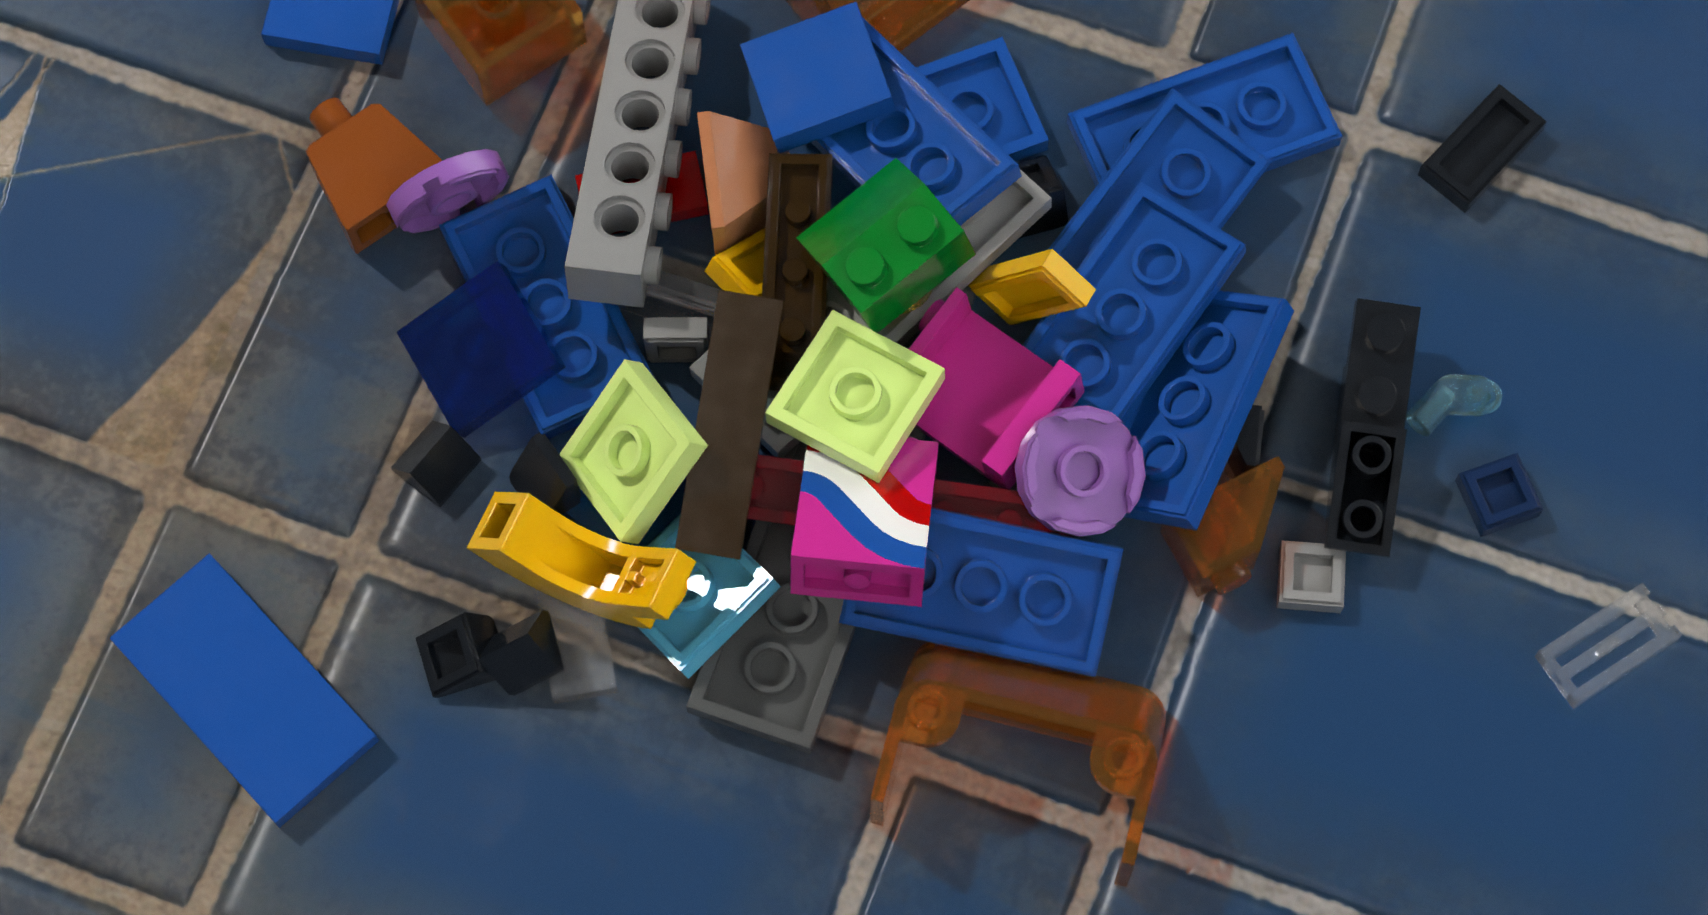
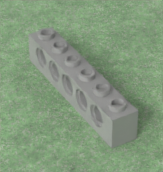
(596, 262)

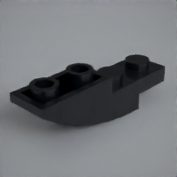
(1371, 428)

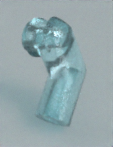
(1454, 396)

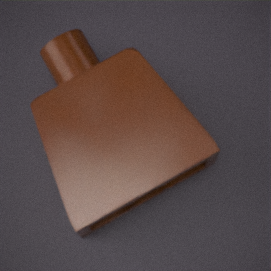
(362, 164)

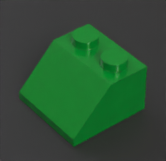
(887, 245)

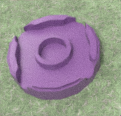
(446, 187)
(1079, 470)

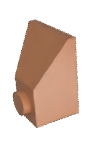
(735, 176)

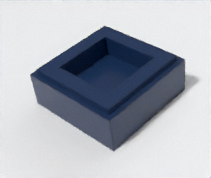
(1499, 494)

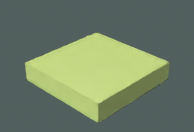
(855, 396)
(632, 451)

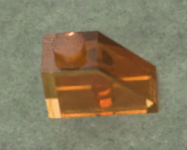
(1229, 532)

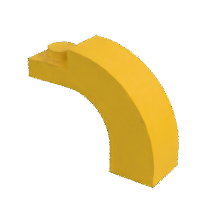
(579, 565)

